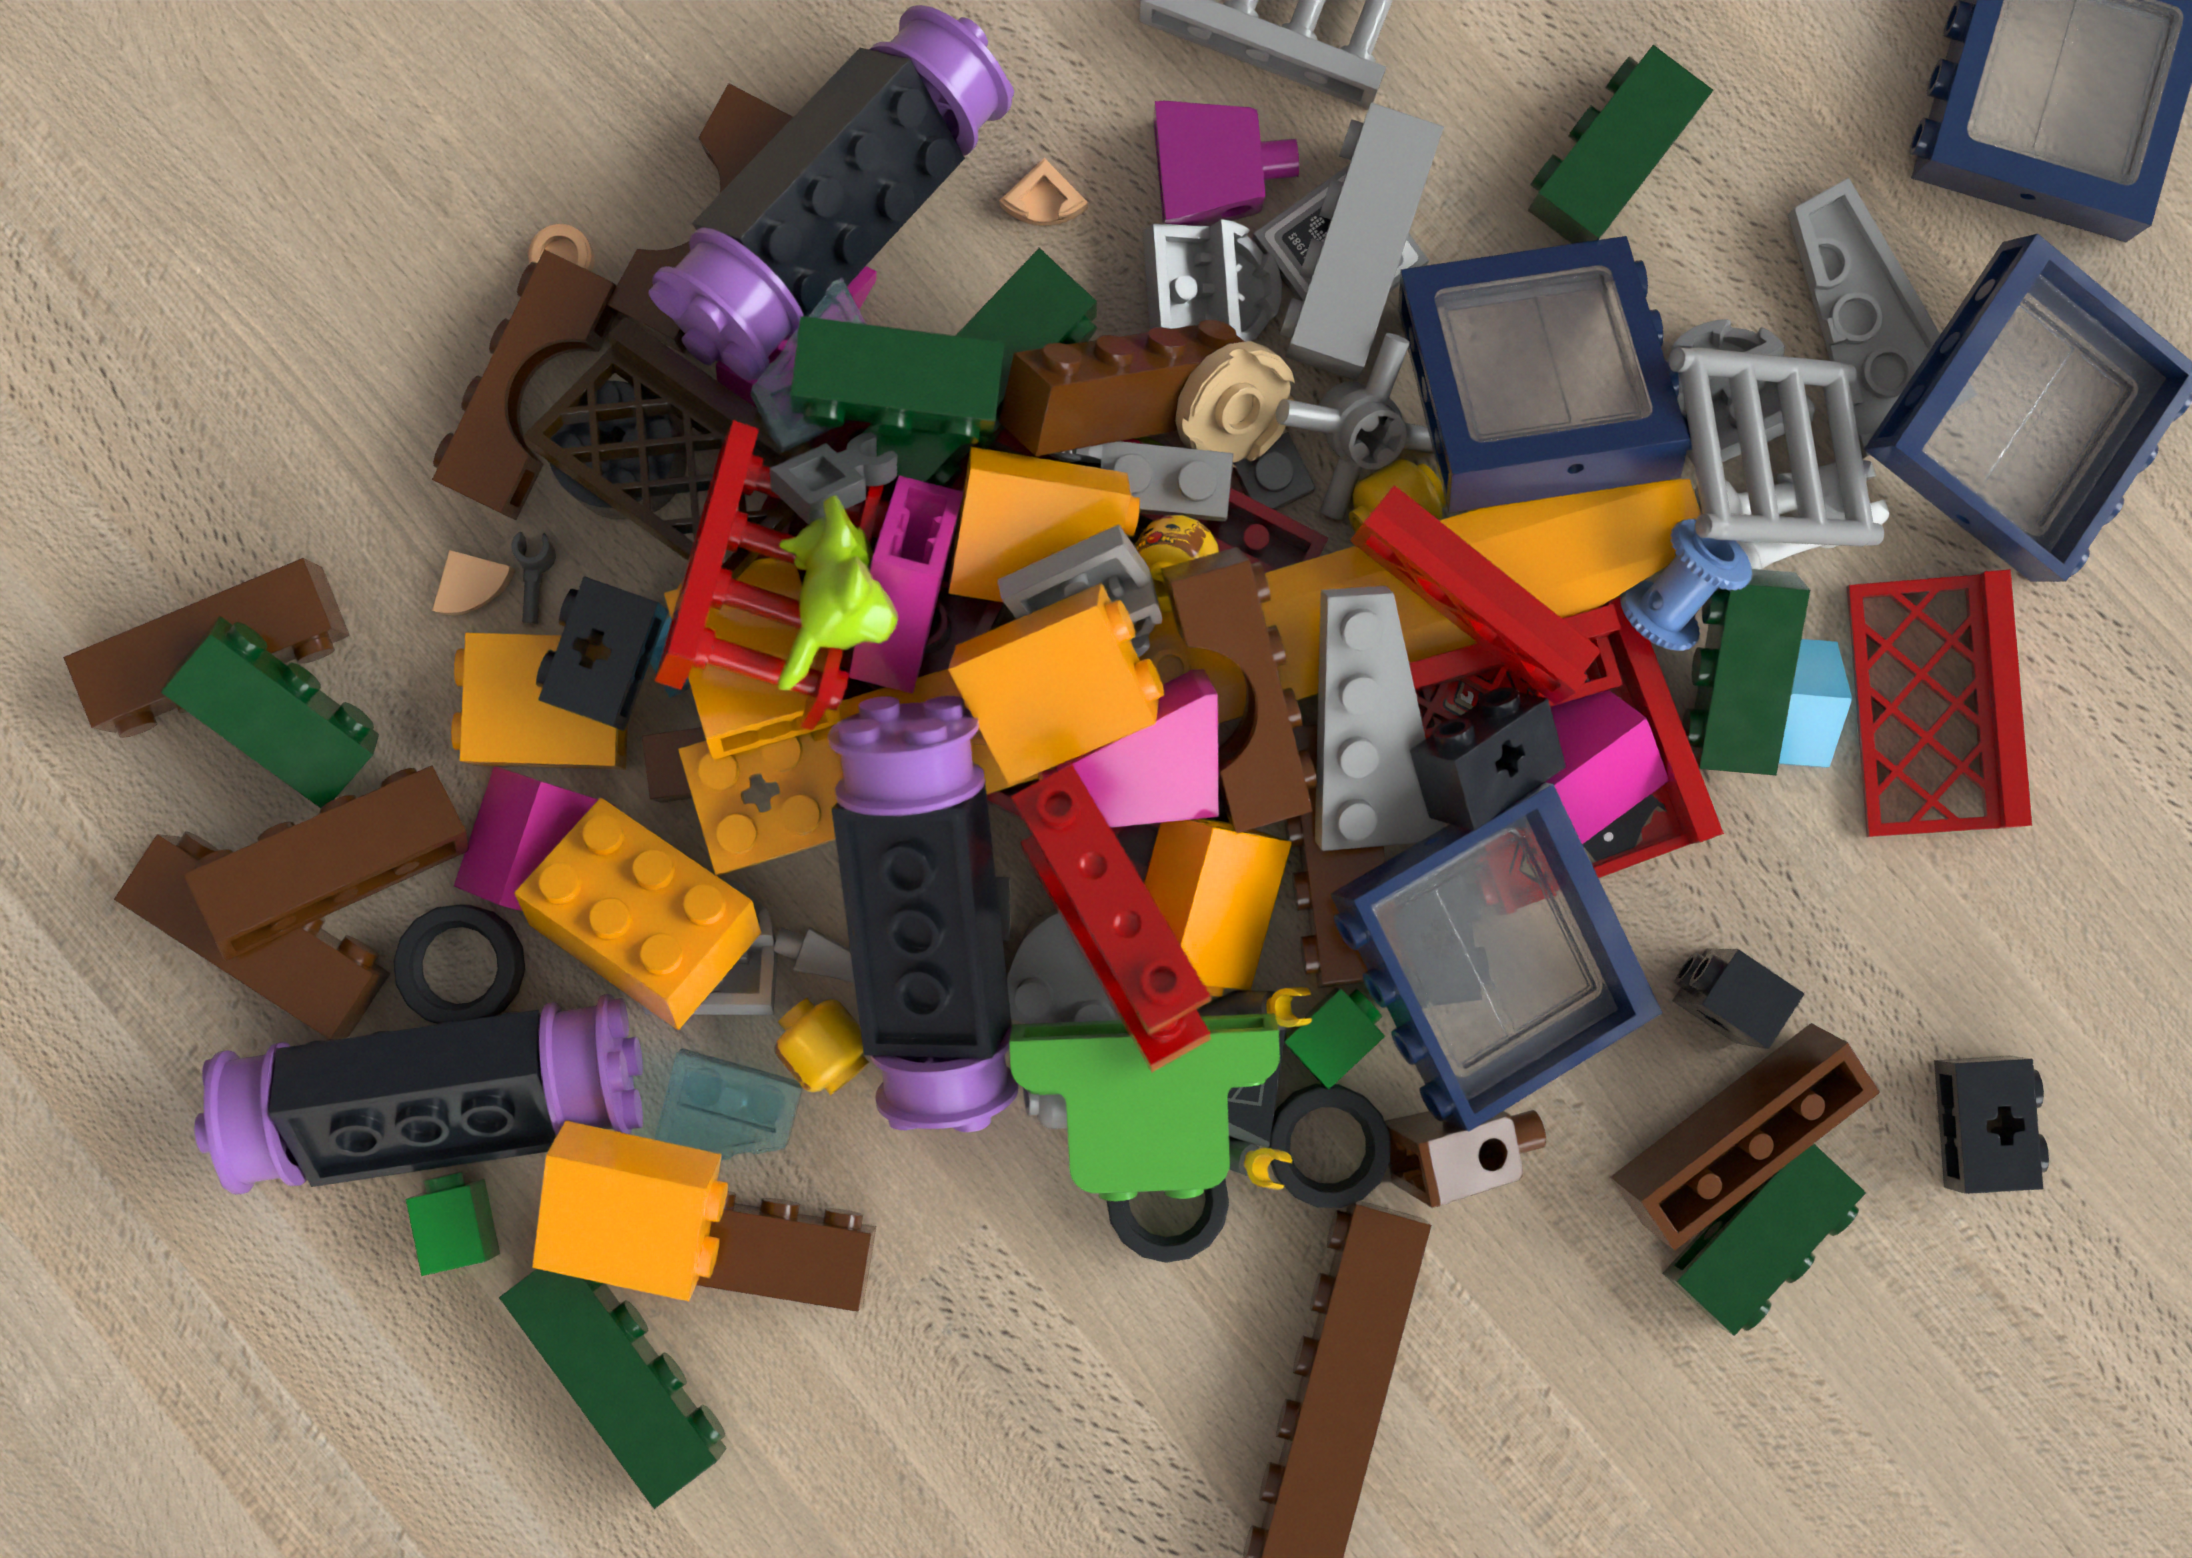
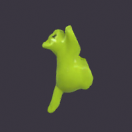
(838, 594)

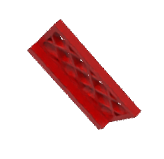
(1996, 702)

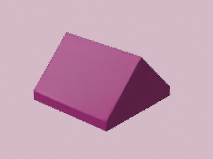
(1607, 760)
(515, 833)

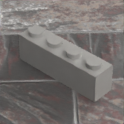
(1363, 241)

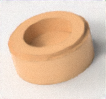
(564, 242)

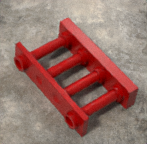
(710, 586)
(1113, 918)

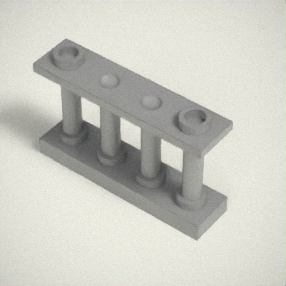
(1284, 50)

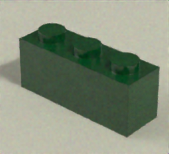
(1617, 146)
(896, 379)
(1746, 673)
(272, 711)
(1765, 1240)

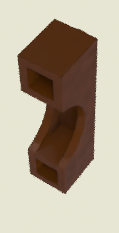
(731, 140)
(557, 314)
(1259, 765)

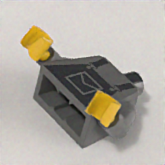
(1253, 1107)

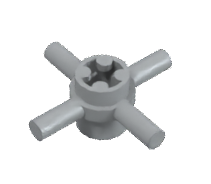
(1359, 425)

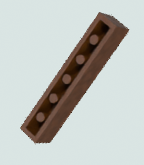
(1341, 1385)

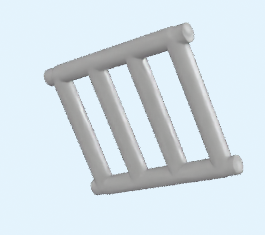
(1791, 376)

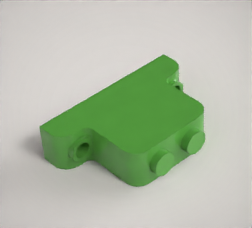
(1139, 1126)

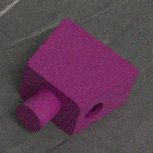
(1215, 162)

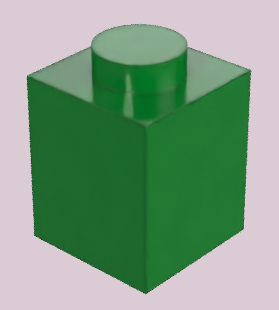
(1337, 1036)
(452, 1224)

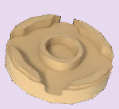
(1234, 401)

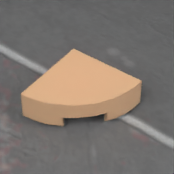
(1043, 197)
(469, 584)

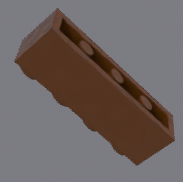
(1105, 386)
(125, 673)
(326, 861)
(1322, 874)
(302, 972)
(1745, 1135)
(792, 1254)

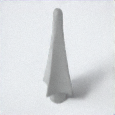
(816, 954)

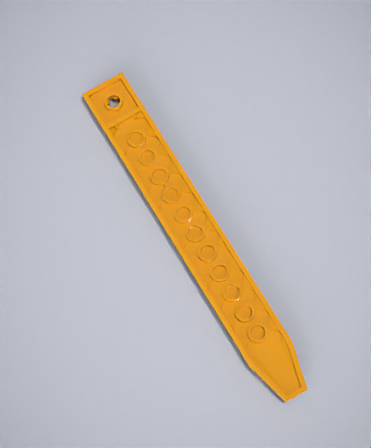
(1560, 549)

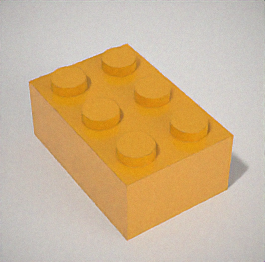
(639, 913)

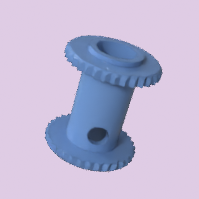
(1668, 607)

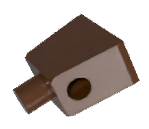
(1448, 1163)

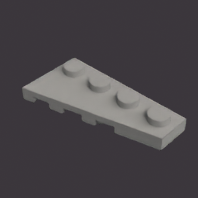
(1861, 301)
(1366, 726)

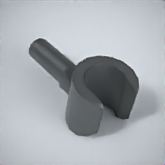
(532, 574)

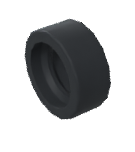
(412, 949)
(1376, 1155)
(1177, 1246)

